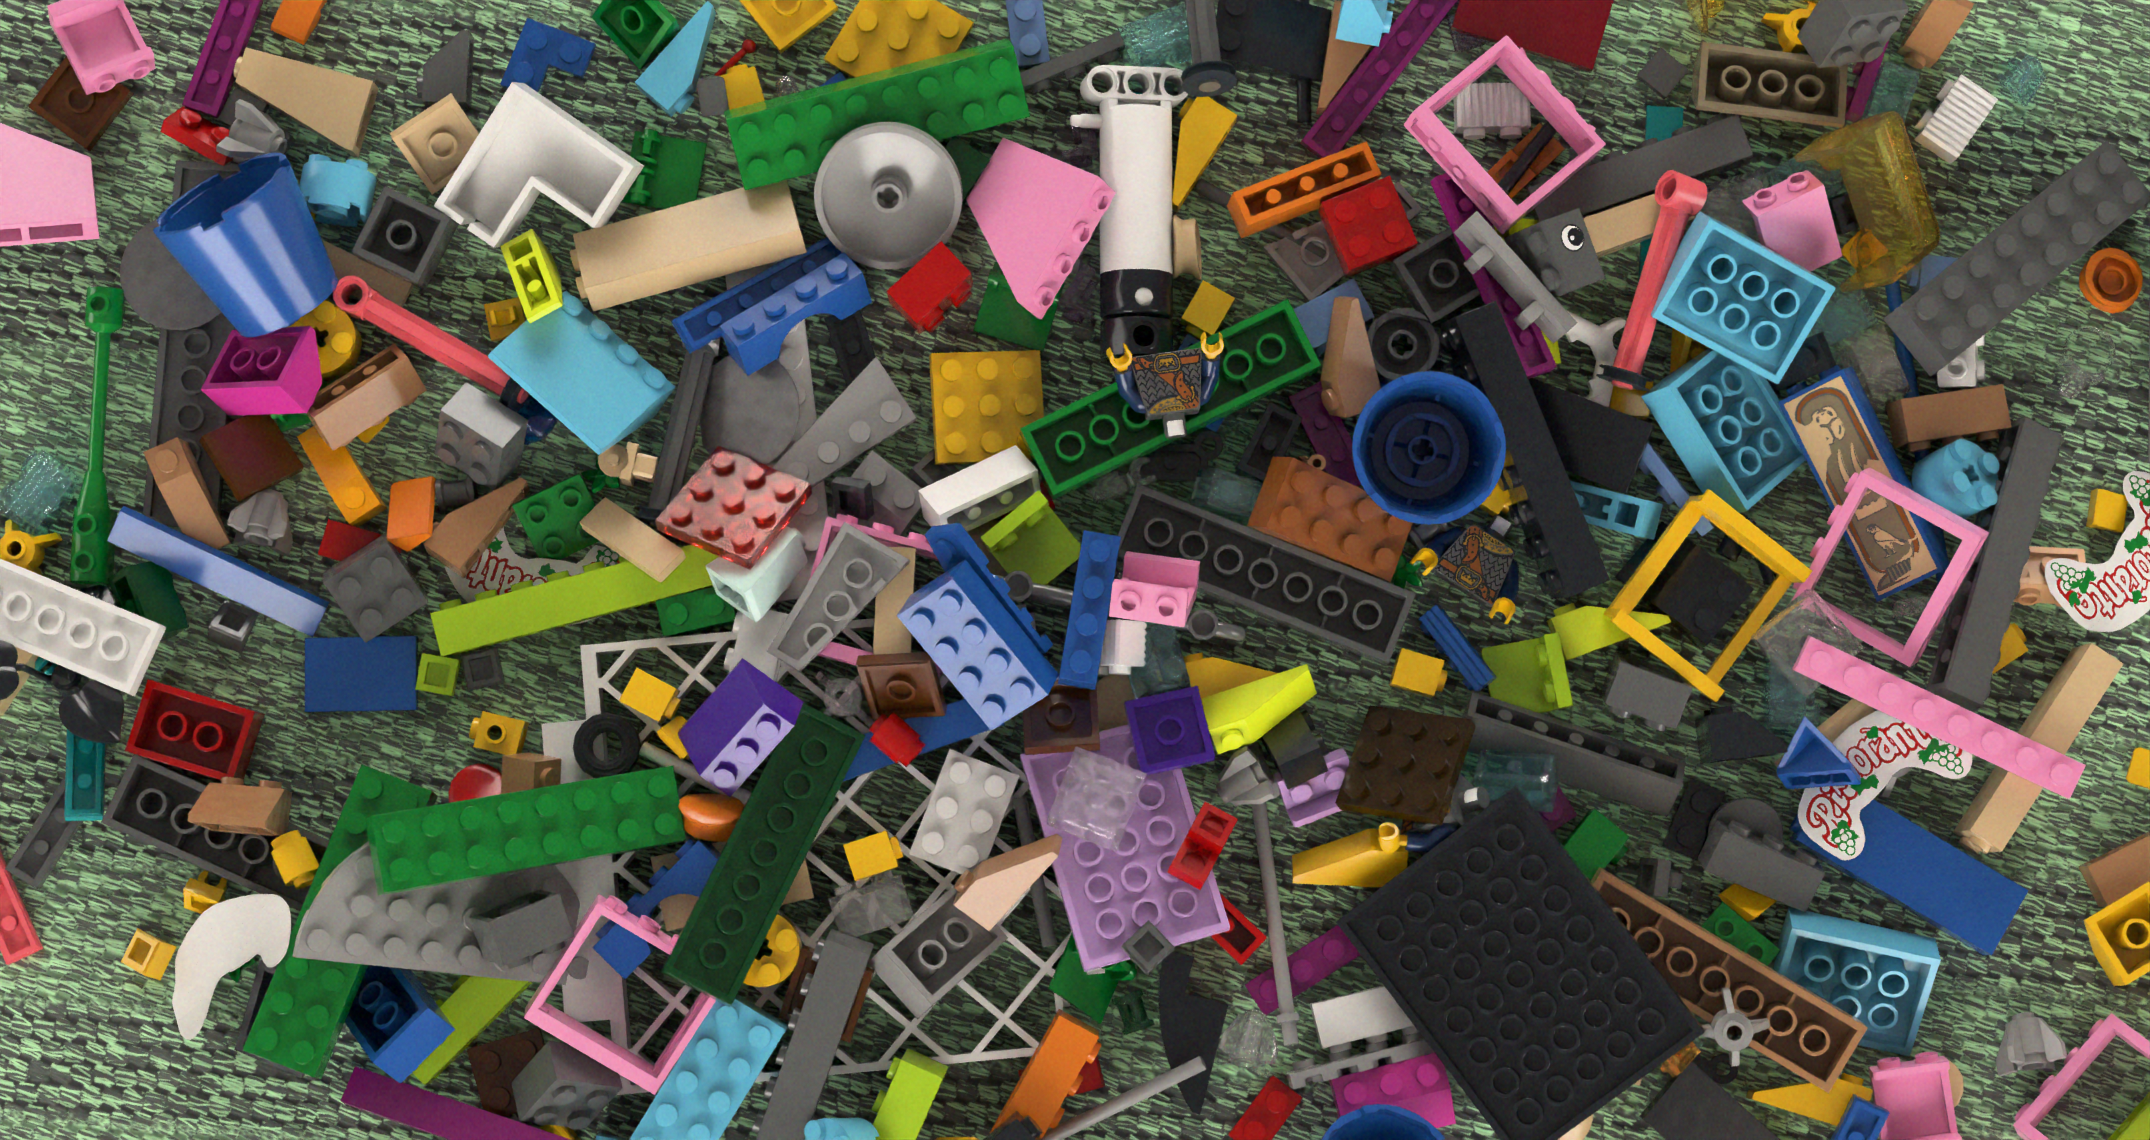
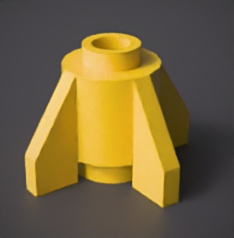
(1786, 27)
(31, 550)

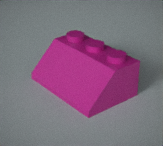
(266, 373)
(1411, 1084)

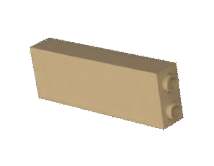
(686, 244)
(2053, 723)

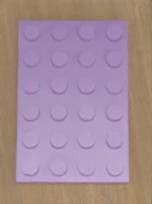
(1117, 892)

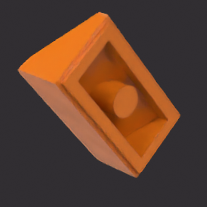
(411, 512)

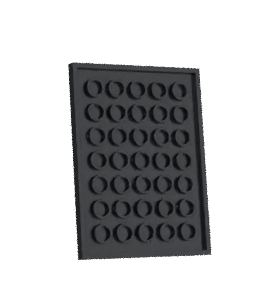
(1520, 974)

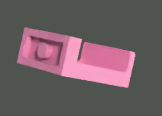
(100, 42)
(1796, 220)
(1155, 589)
(1916, 1097)

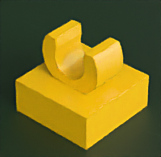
(504, 317)
(200, 895)

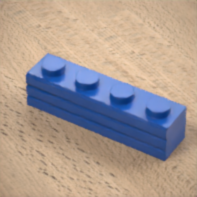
(1457, 647)

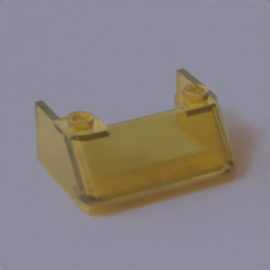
(1885, 196)

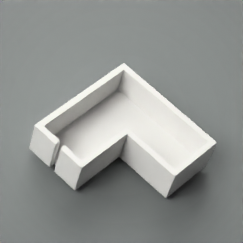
(533, 150)

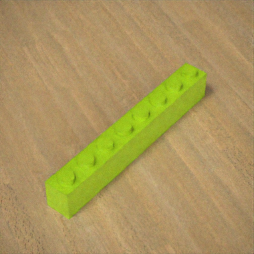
(561, 601)

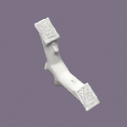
(1601, 343)

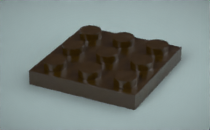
(1405, 765)

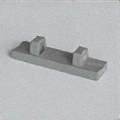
(1515, 277)

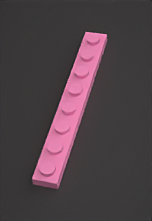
(1938, 717)

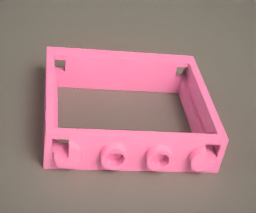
(1461, 164)
(884, 535)
(1972, 541)
(589, 1041)
(2075, 1064)

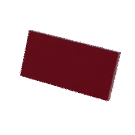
(1546, 28)

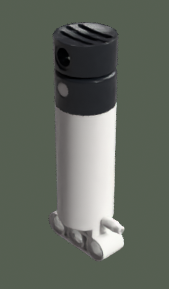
(1138, 223)

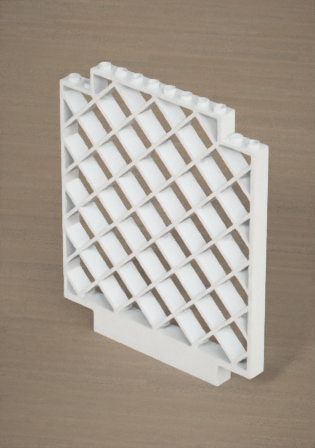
(604, 991)

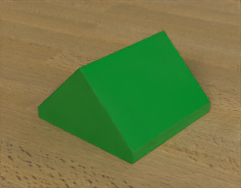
(637, 27)

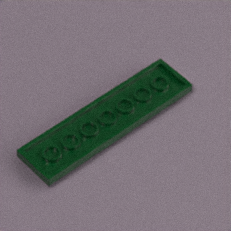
(763, 856)

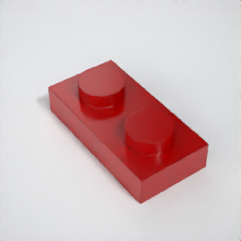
(196, 133)
(1266, 1112)

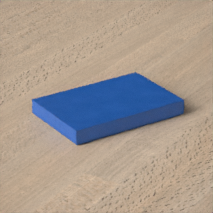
(361, 676)

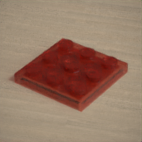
(734, 507)

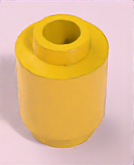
(294, 859)

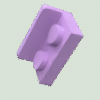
(1318, 795)

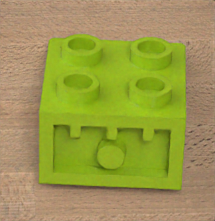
(1033, 541)
(1530, 674)

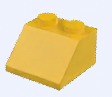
(2122, 936)

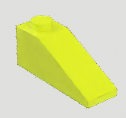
(533, 275)
(1589, 629)
(1253, 709)

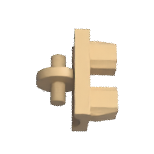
(628, 464)

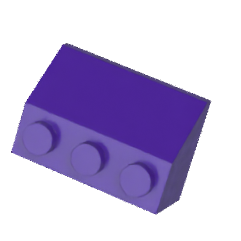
(738, 726)

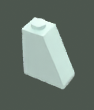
(759, 588)

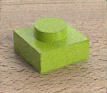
(438, 674)

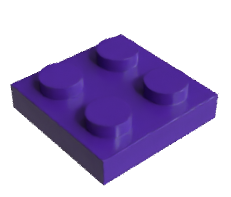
(1169, 730)

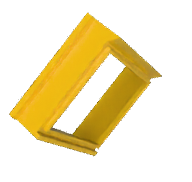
(1744, 533)

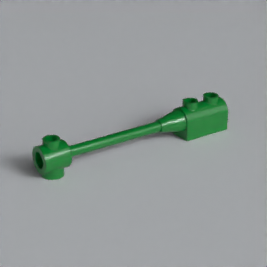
(92, 518)

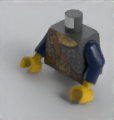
(1169, 383)
(1476, 564)
(1425, 836)

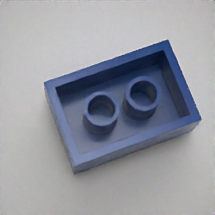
(396, 1020)

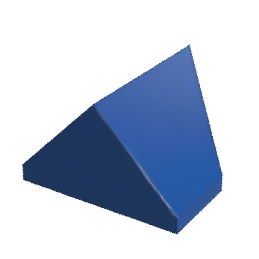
(1814, 761)

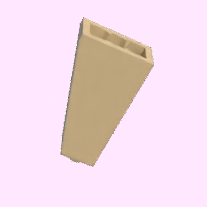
(313, 96)
(1624, 225)

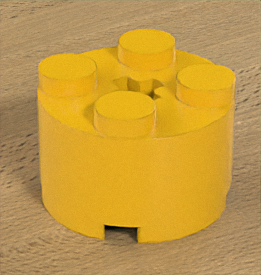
(341, 339)
(779, 966)

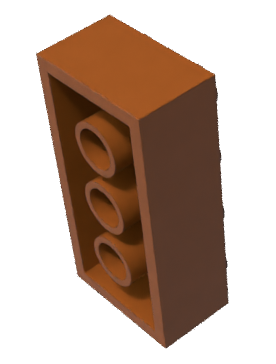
(1328, 518)

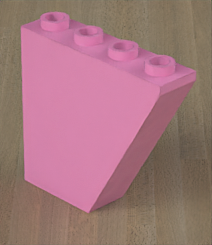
(44, 191)
(1036, 219)

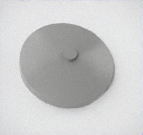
(888, 195)

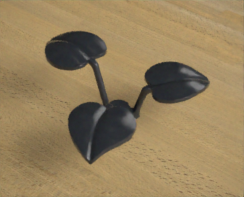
(88, 708)

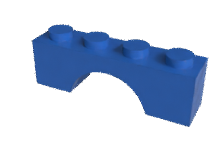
(759, 331)
(1089, 610)
(626, 950)

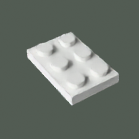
(964, 813)

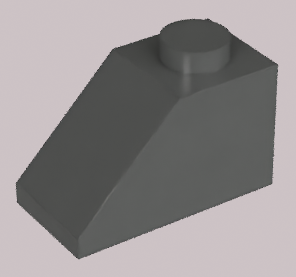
(449, 72)

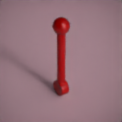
(748, 46)

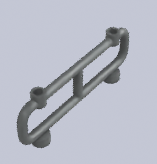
(1201, 624)

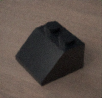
(1734, 736)

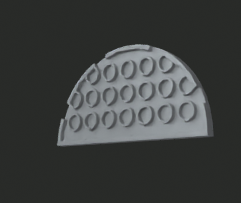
(424, 925)

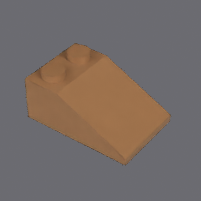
(243, 808)

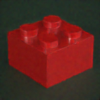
(1367, 226)
(931, 289)

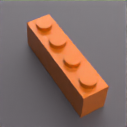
(1301, 189)
(1052, 1072)

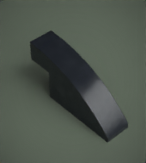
(1188, 1026)

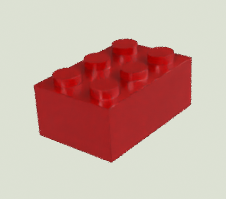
(194, 731)

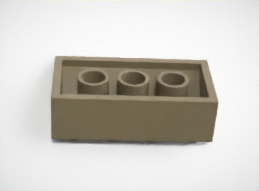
(1768, 85)

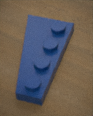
(953, 545)

